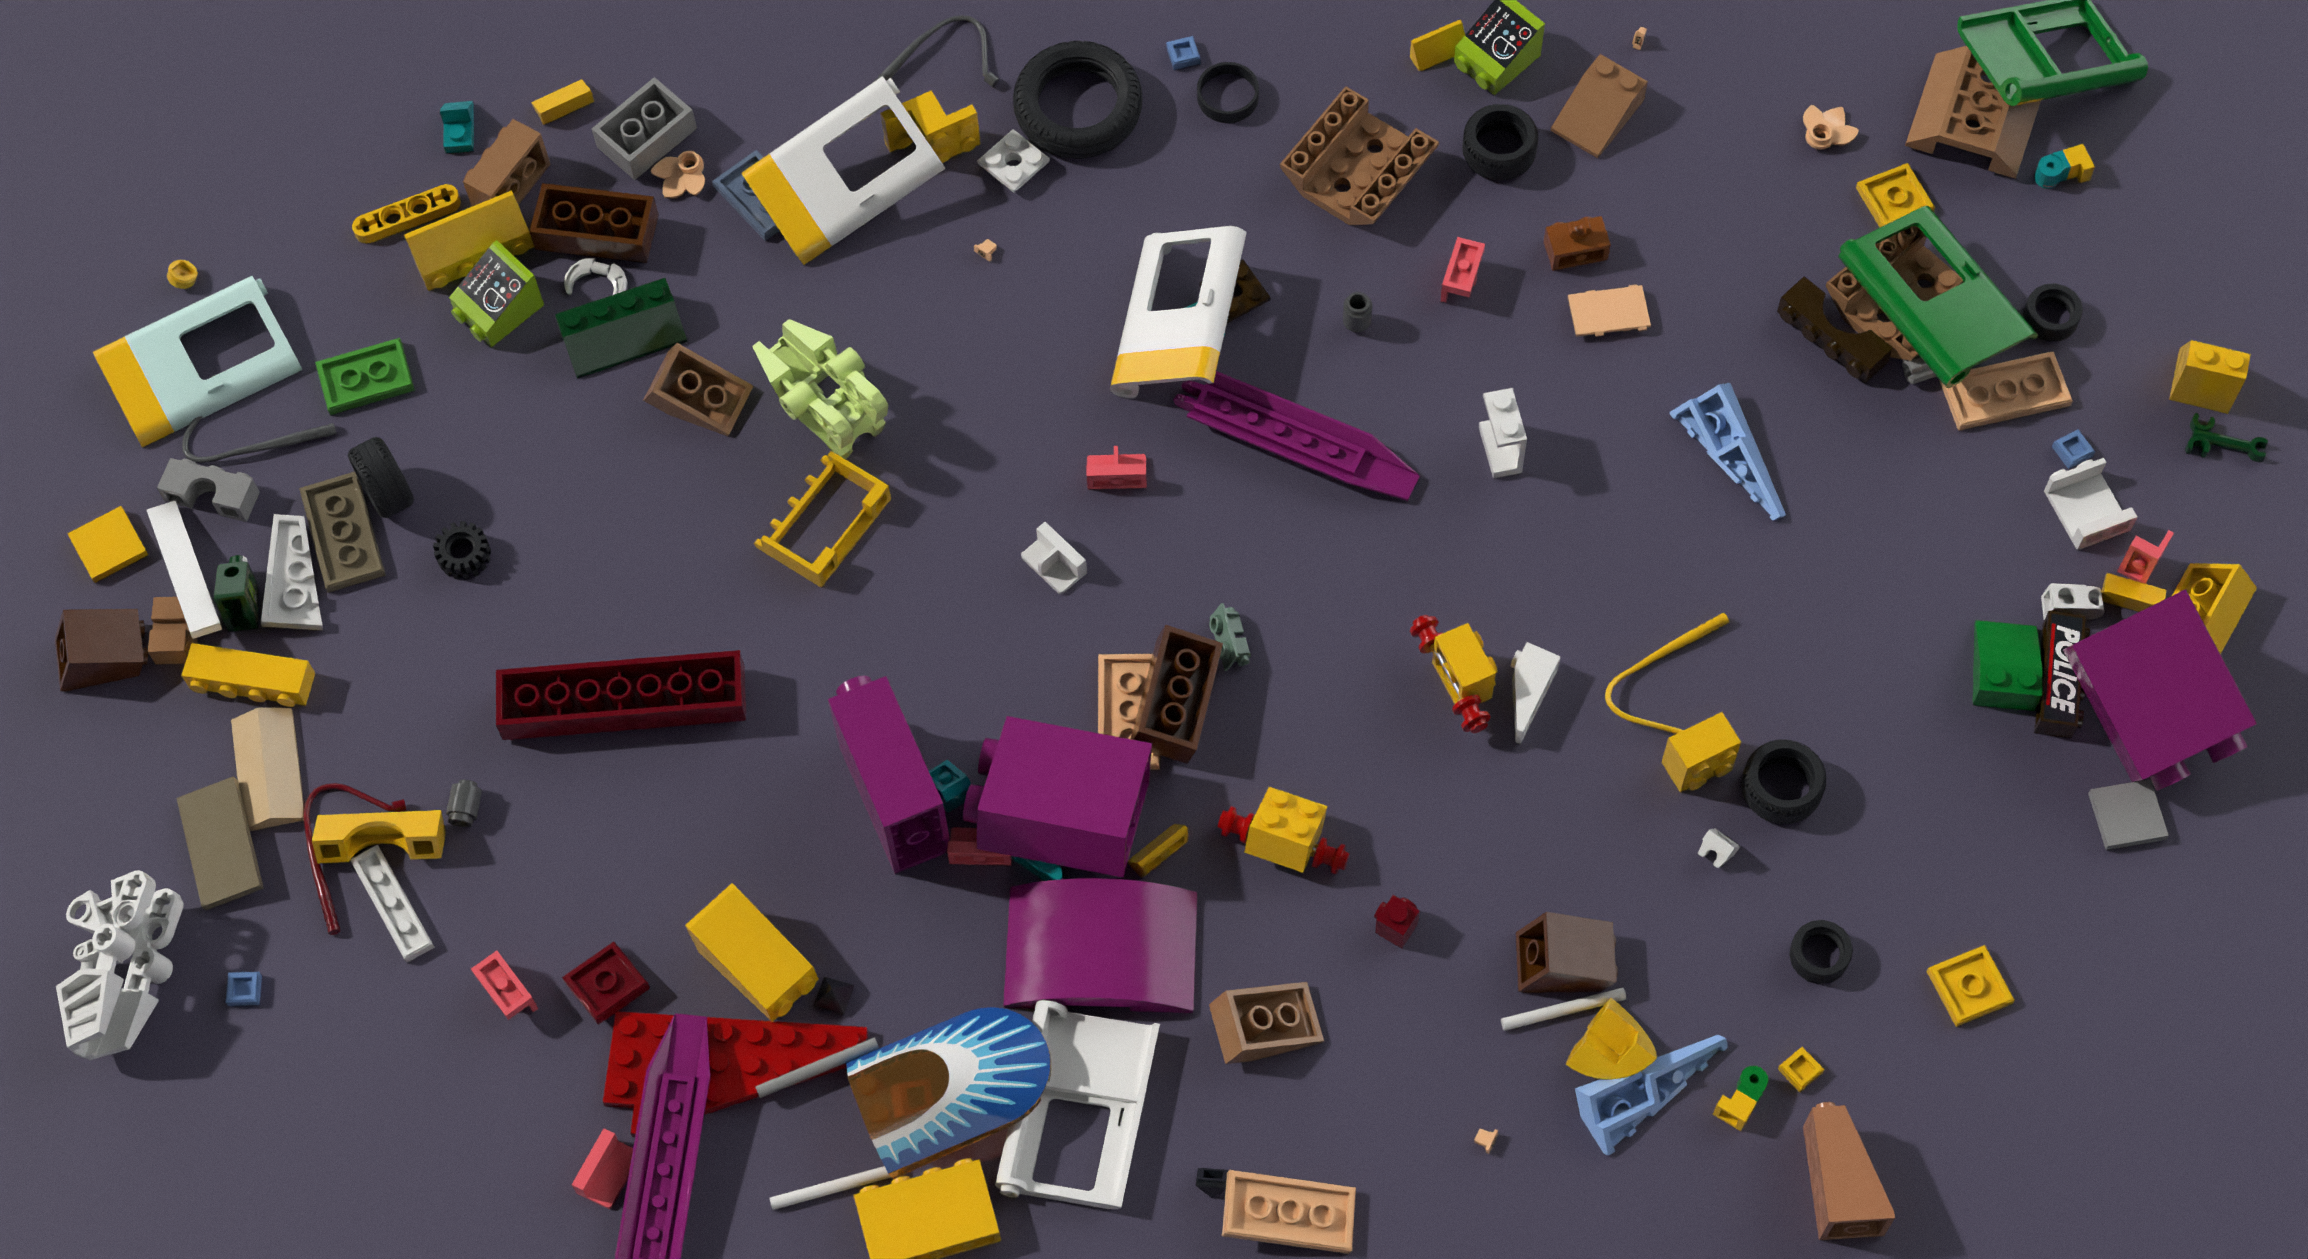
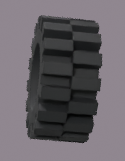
(468, 564)

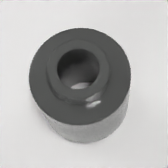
(1357, 312)
(463, 803)

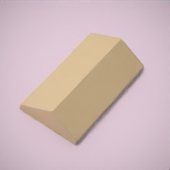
(268, 767)

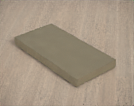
(342, 532)
(219, 843)

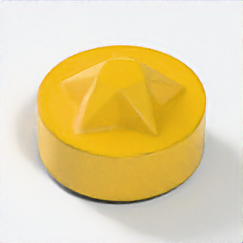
(182, 274)

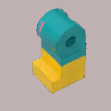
(2063, 166)

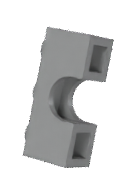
(187, 480)

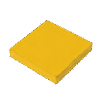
(1893, 194)
(107, 544)
(1970, 985)

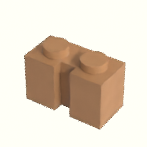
(170, 635)

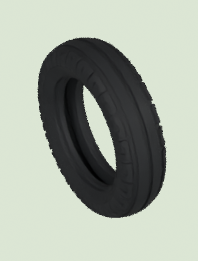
(1072, 57)

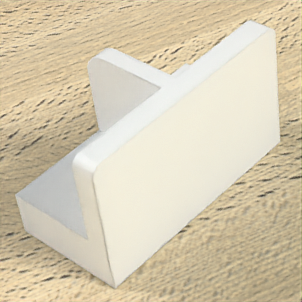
(1054, 559)

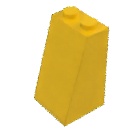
(751, 953)

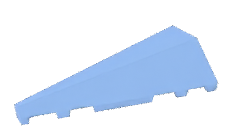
(1723, 430)
(1618, 1105)

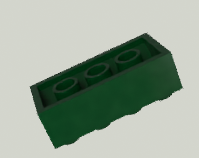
(621, 327)

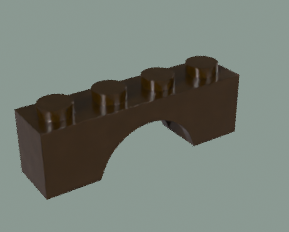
(1859, 353)

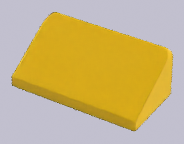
(1436, 45)
(563, 101)
(2130, 593)
(1159, 849)

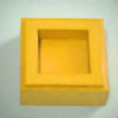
(1801, 1069)

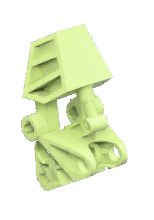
(804, 360)

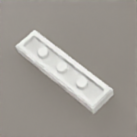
(392, 903)

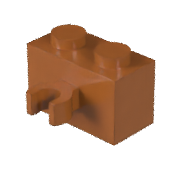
(1576, 242)

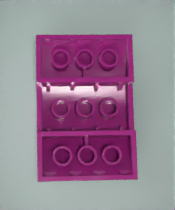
(1101, 945)

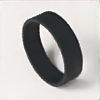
(1227, 68)

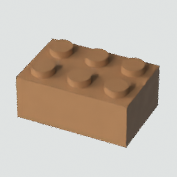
(511, 163)

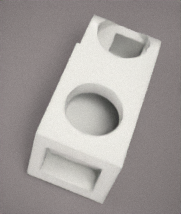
(2073, 600)

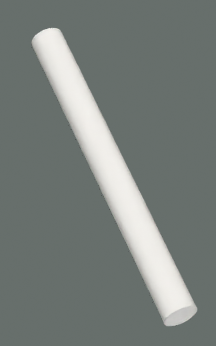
(1562, 1009)
(829, 1187)

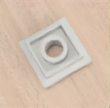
(1009, 148)

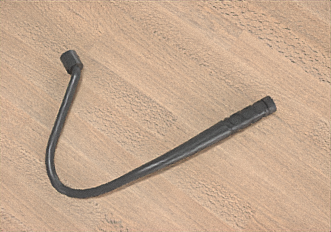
(989, 78)
(291, 439)

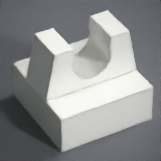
(1720, 844)

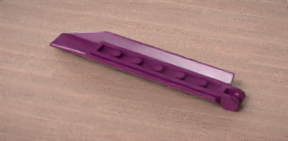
(1298, 434)
(666, 1143)

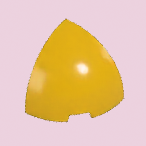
(1612, 1045)

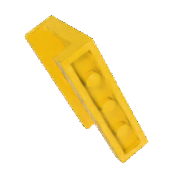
(928, 1214)

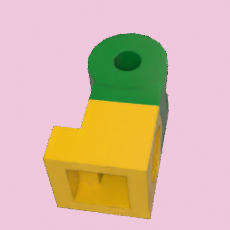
(1744, 1100)

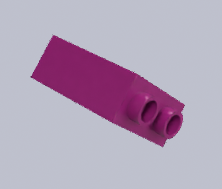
(2161, 691)
(889, 772)
(1060, 795)

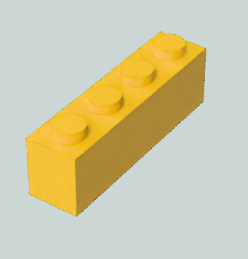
(248, 675)

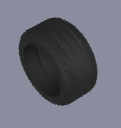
(1502, 118)
(380, 477)
(1787, 753)

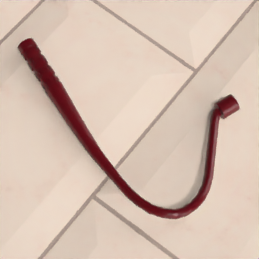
(321, 885)

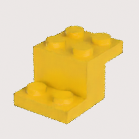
(945, 134)

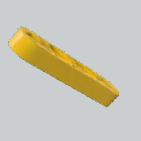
(405, 210)

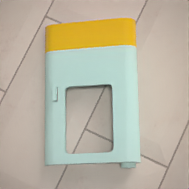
(160, 384)

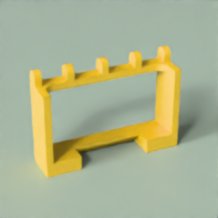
(829, 558)

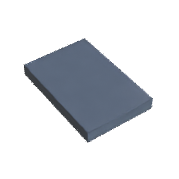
(742, 198)

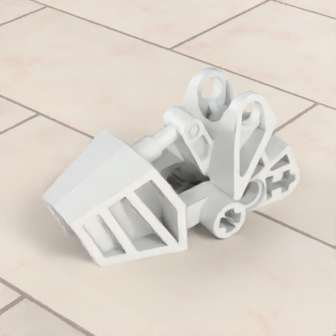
(94, 1008)

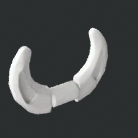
(586, 266)

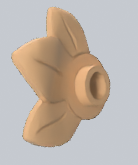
(1829, 126)
(678, 177)

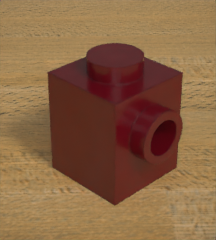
(1396, 920)

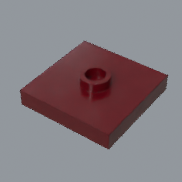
(606, 983)

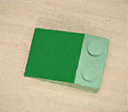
(2006, 666)

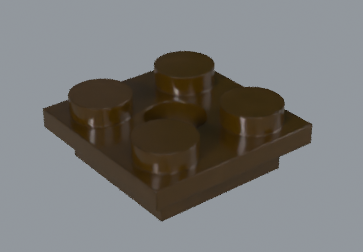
(1252, 293)

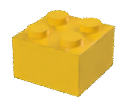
(1701, 752)

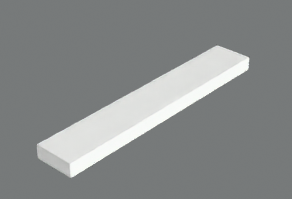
(184, 570)

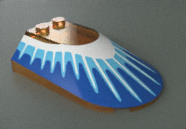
(949, 1085)

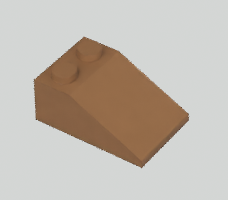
(1600, 106)
(698, 391)
(1265, 1021)

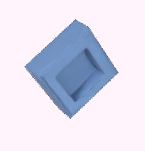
(1183, 53)
(2073, 449)
(243, 988)

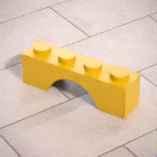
(343, 835)

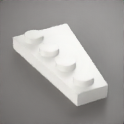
(290, 581)

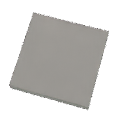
(2128, 814)

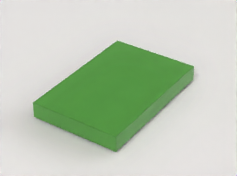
(365, 376)

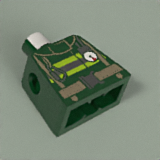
(235, 582)

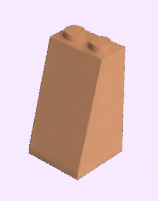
(1842, 1177)

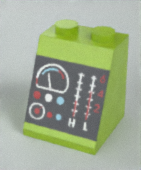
(1500, 45)
(496, 295)

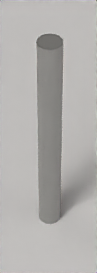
(816, 1067)

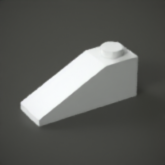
(1531, 680)

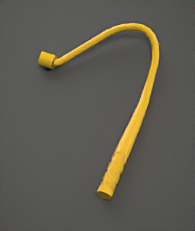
(1685, 639)

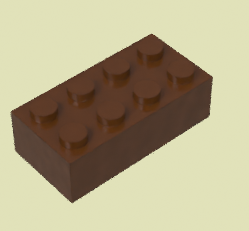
(594, 223)
(1177, 693)

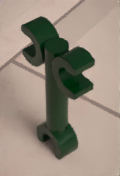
(2204, 437)

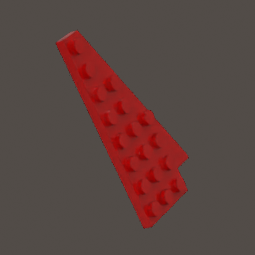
(740, 1055)

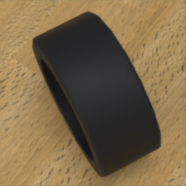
(2061, 295)
(1834, 933)

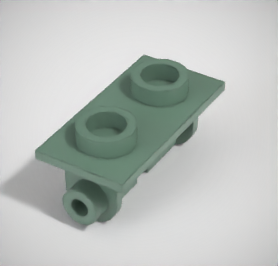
(1225, 625)

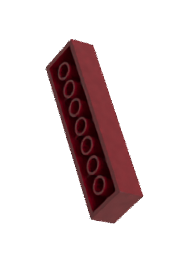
(620, 695)

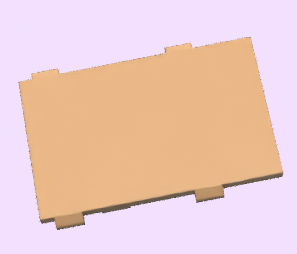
(1609, 311)

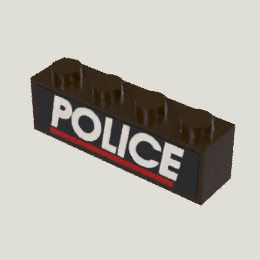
(2061, 691)

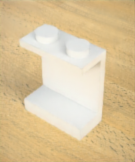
(1503, 433)
(2087, 504)

